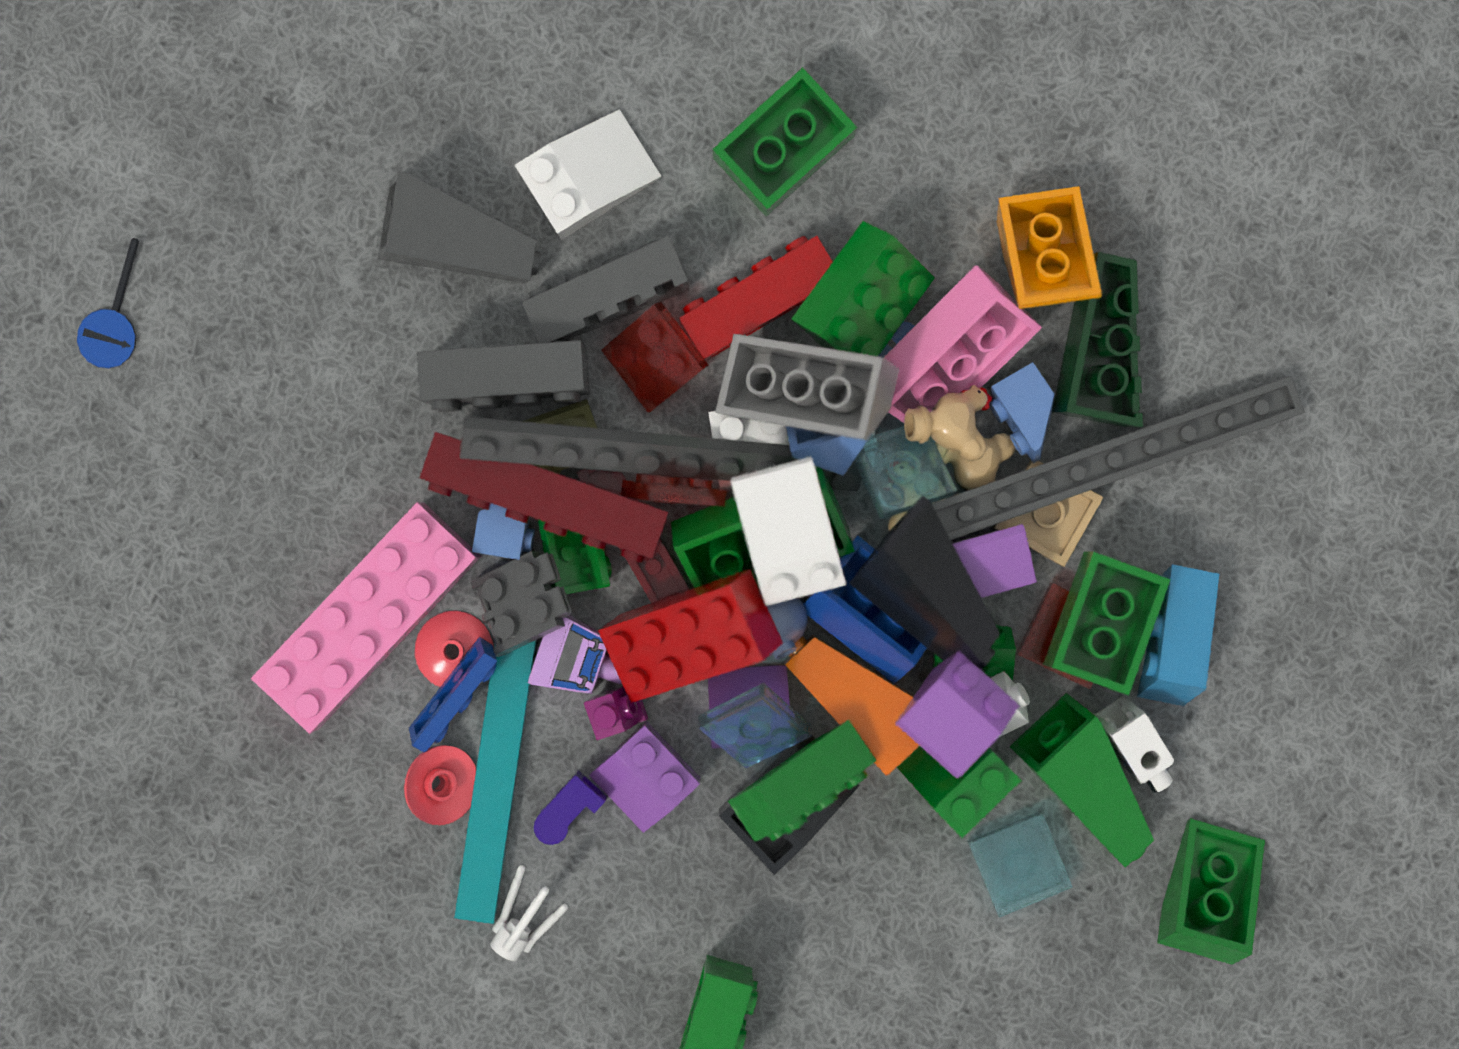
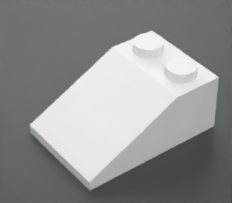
(588, 172)
(788, 531)

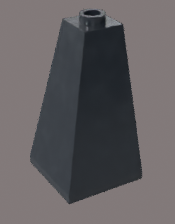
(927, 589)

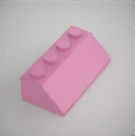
(959, 343)

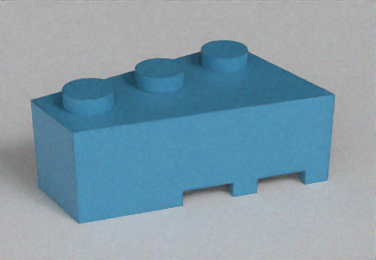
(1181, 638)

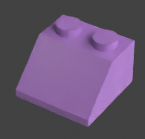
(957, 713)
(645, 777)

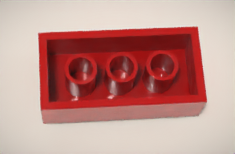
(691, 636)

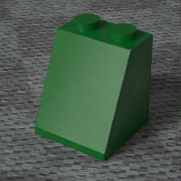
(962, 799)

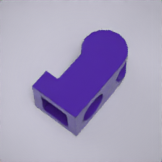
(556, 817)

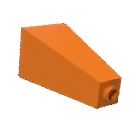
(855, 695)

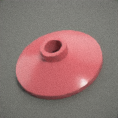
(440, 631)
(454, 792)

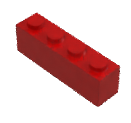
(756, 300)

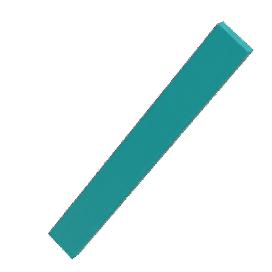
(494, 786)

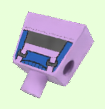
(572, 659)

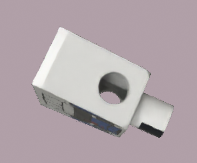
(1137, 743)

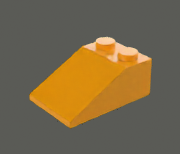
(1047, 247)

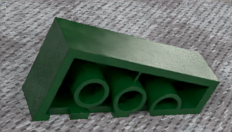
(1104, 350)

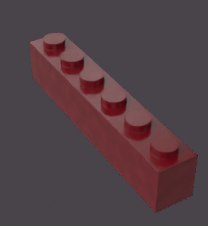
(548, 497)

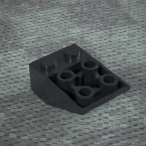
(780, 851)

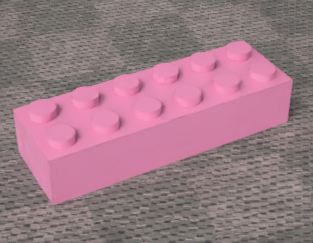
(366, 617)

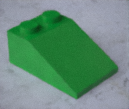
(1213, 893)

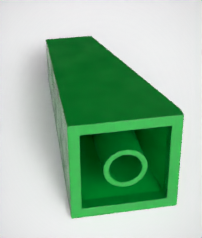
(1079, 765)

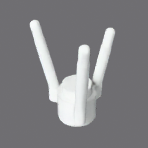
(513, 936)

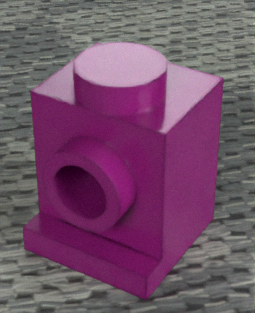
(614, 713)

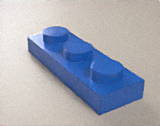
(453, 695)

